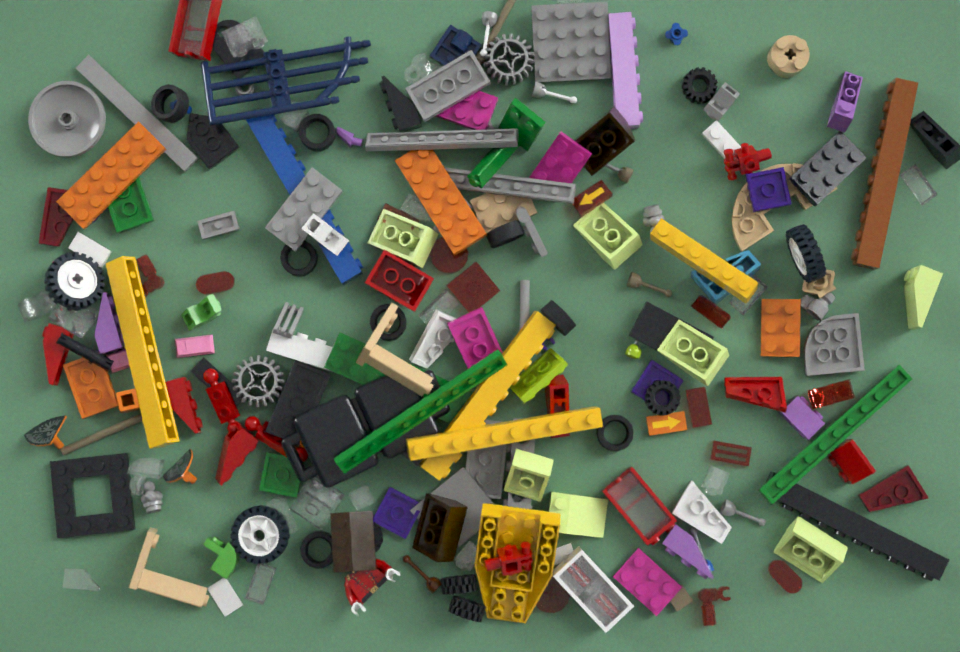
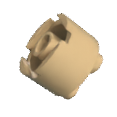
(797, 50)

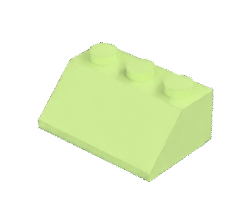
(811, 549)

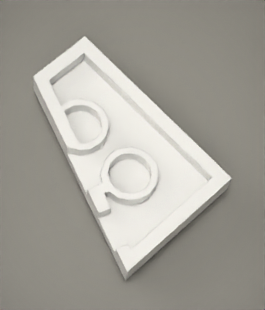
(433, 340)
(700, 513)

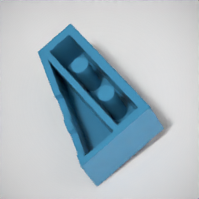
(743, 261)

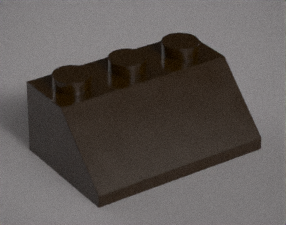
(605, 139)
(439, 528)
(353, 541)

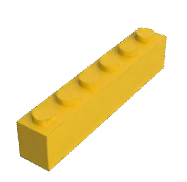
(703, 261)

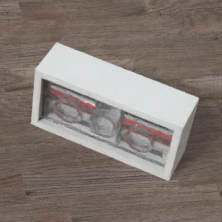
(592, 589)

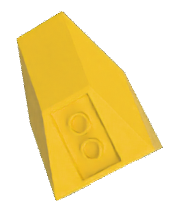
(516, 595)

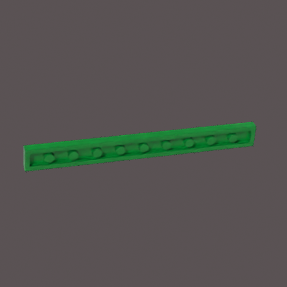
(420, 411)
(835, 434)

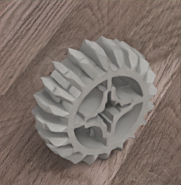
(501, 61)
(250, 386)

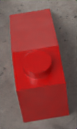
(54, 353)
(557, 397)

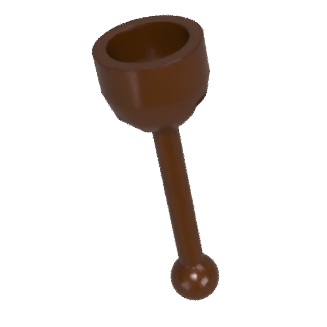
(432, 583)

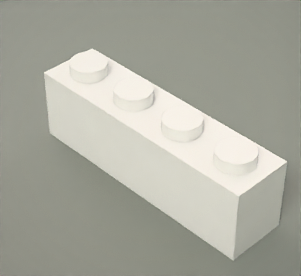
(300, 348)

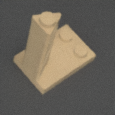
(391, 364)
(163, 584)

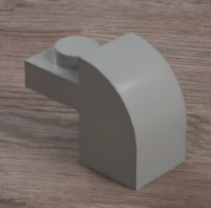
(721, 102)

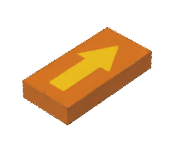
(666, 423)

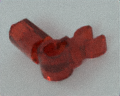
(154, 281)
(708, 596)

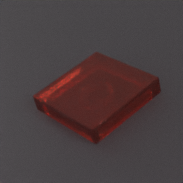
(473, 288)

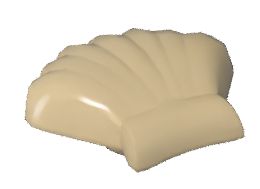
(821, 286)

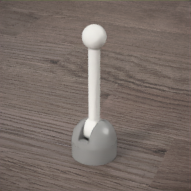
(489, 20)
(540, 91)

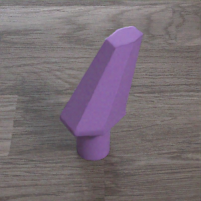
(348, 137)

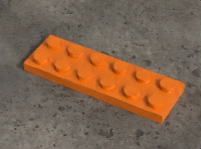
(111, 175)
(441, 199)

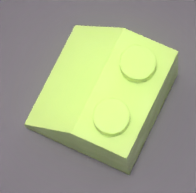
(528, 475)

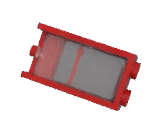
(195, 29)
(639, 506)

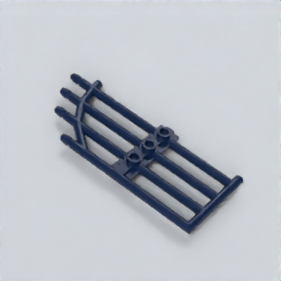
(277, 81)

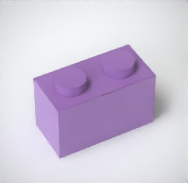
(802, 417)

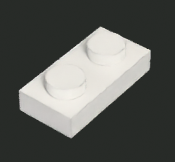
(720, 138)

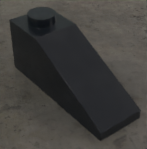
(936, 140)

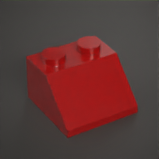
(850, 462)

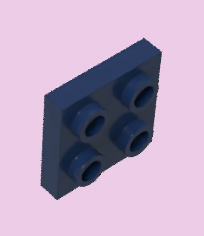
(453, 45)

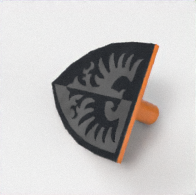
(46, 433)
(180, 469)

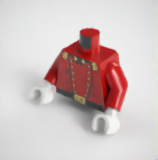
(363, 584)

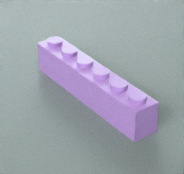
(623, 67)

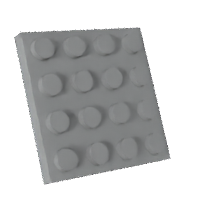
(571, 42)

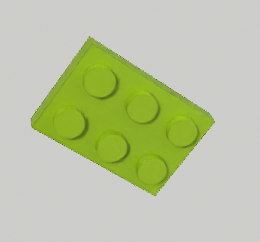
(539, 375)

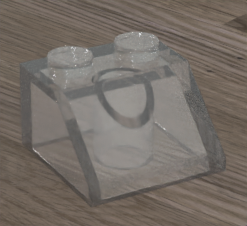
(317, 502)

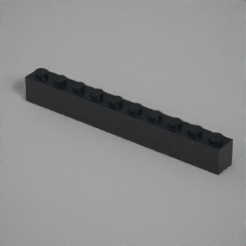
(863, 531)

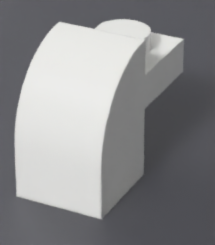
(325, 234)

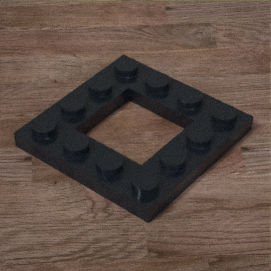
(64, 500)

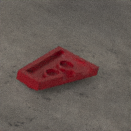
(55, 219)
(894, 490)

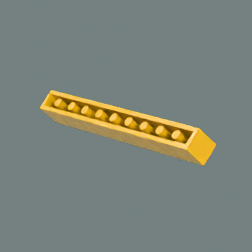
(142, 352)
(493, 389)
(503, 433)

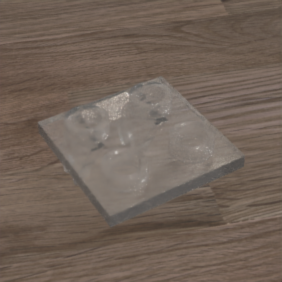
(75, 321)

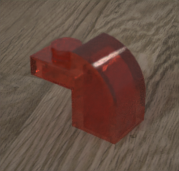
(831, 394)

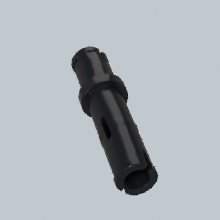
(85, 352)

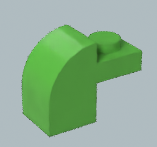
(202, 312)
(227, 558)

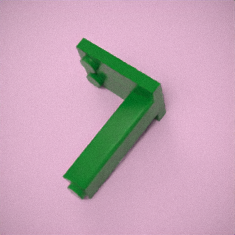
(516, 117)

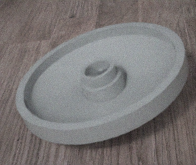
(67, 119)

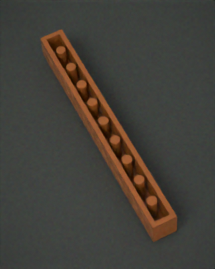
(885, 173)

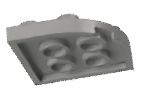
(834, 346)

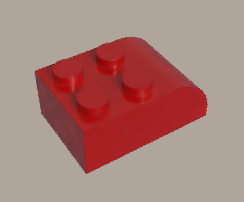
(399, 280)

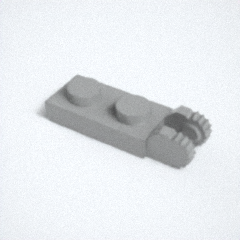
(530, 230)

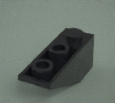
(403, 109)

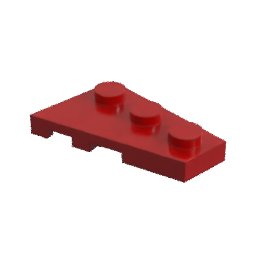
(759, 391)

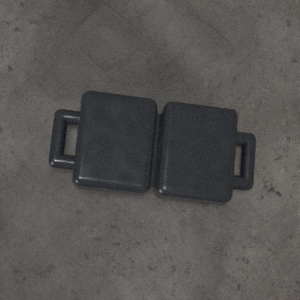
(345, 421)

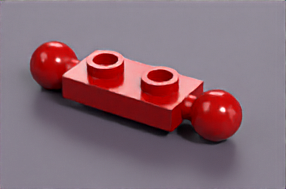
(221, 400)
(253, 424)

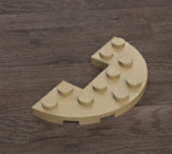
(751, 226)

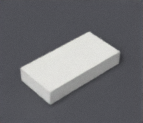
(91, 248)

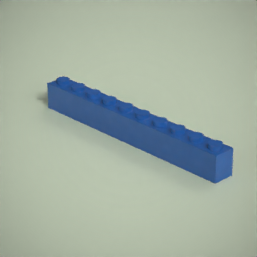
(291, 175)

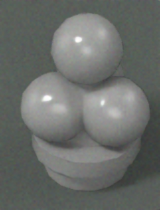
(652, 216)
(151, 499)

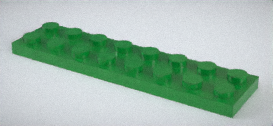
(343, 362)

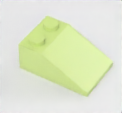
(608, 235)
(400, 240)
(919, 293)
(693, 352)
(579, 513)

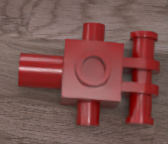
(744, 160)
(511, 560)

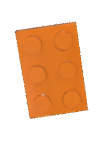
(780, 327)
(90, 387)

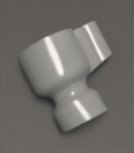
(817, 307)

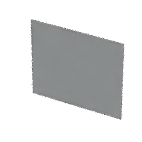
(467, 492)

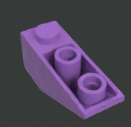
(845, 102)
(108, 331)
(685, 546)

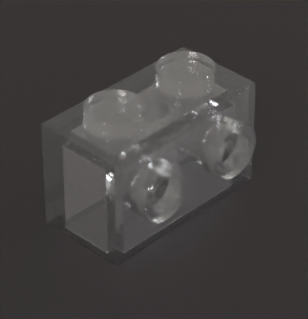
(244, 37)

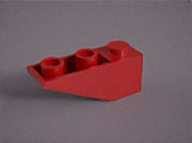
(183, 404)
(233, 452)

